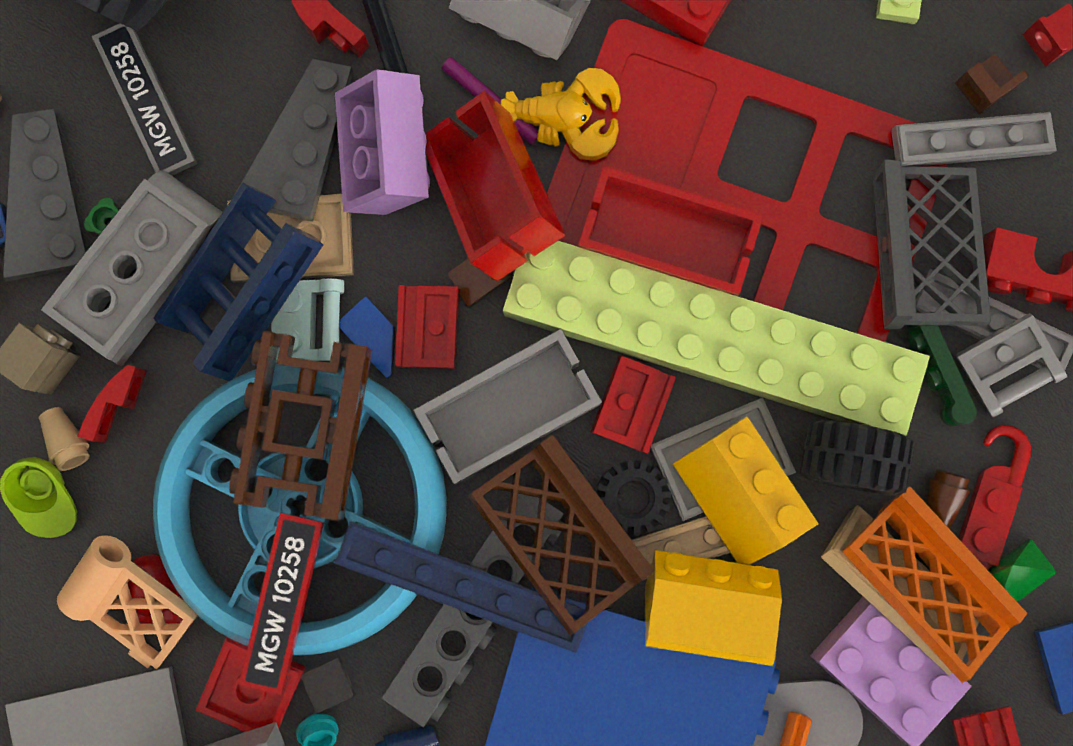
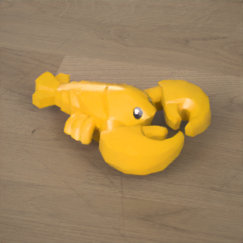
(569, 111)

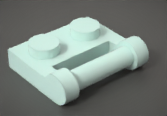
(298, 318)

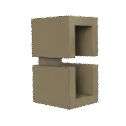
(36, 358)

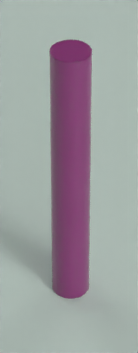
(475, 87)

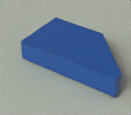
(370, 328)

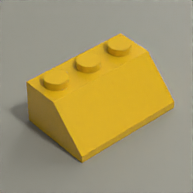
(745, 493)
(712, 608)

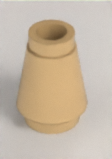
(61, 440)

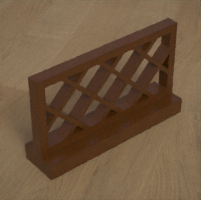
(593, 521)

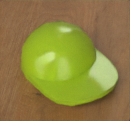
(38, 497)

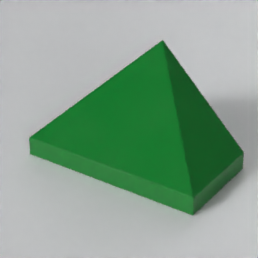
(1023, 570)

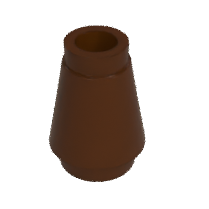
(947, 495)

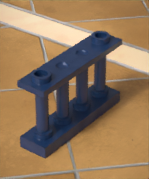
(260, 297)

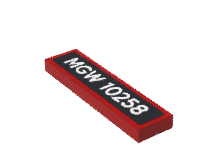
(281, 604)

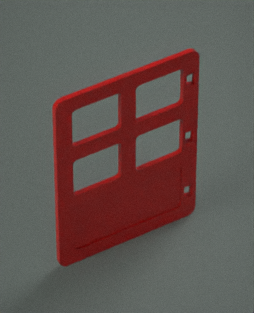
(675, 131)

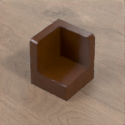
(988, 83)

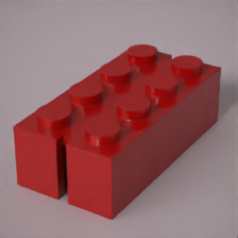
(491, 187)
(670, 230)

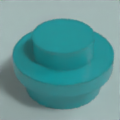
(317, 730)

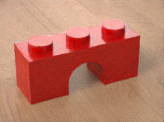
(1013, 268)

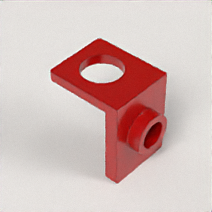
(1052, 35)

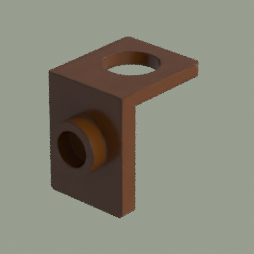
(473, 282)

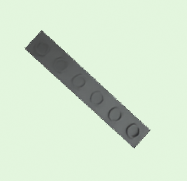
(407, 690)

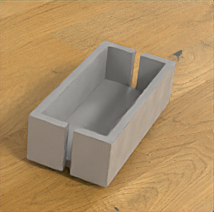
(507, 407)

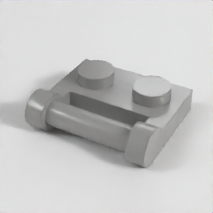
(1005, 354)

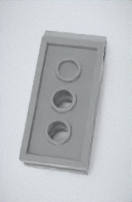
(152, 233)

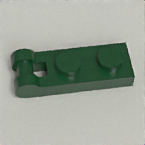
(942, 374)

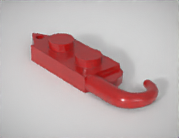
(995, 500)

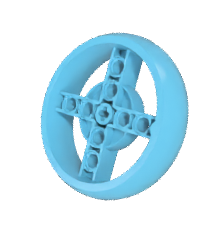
(195, 456)

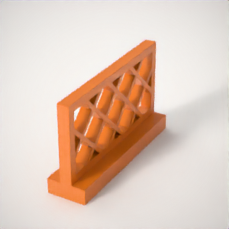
(950, 565)

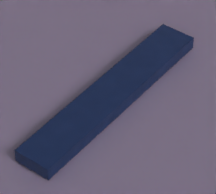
(455, 585)

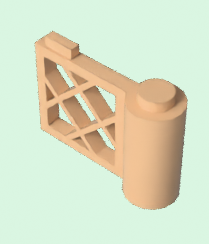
(95, 588)

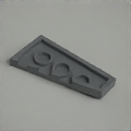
(301, 143)
(41, 208)

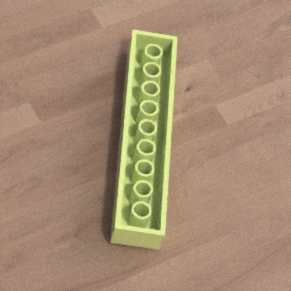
(717, 337)

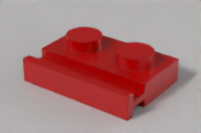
(427, 327)
(633, 404)

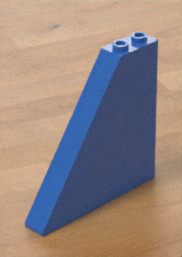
(627, 692)

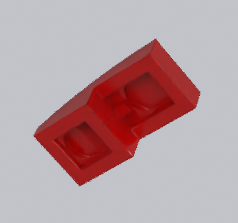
(119, 391)

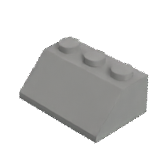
(539, 24)

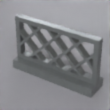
(895, 242)

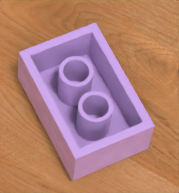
(381, 143)
(888, 673)

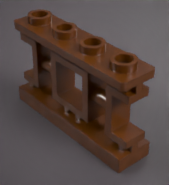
(339, 430)

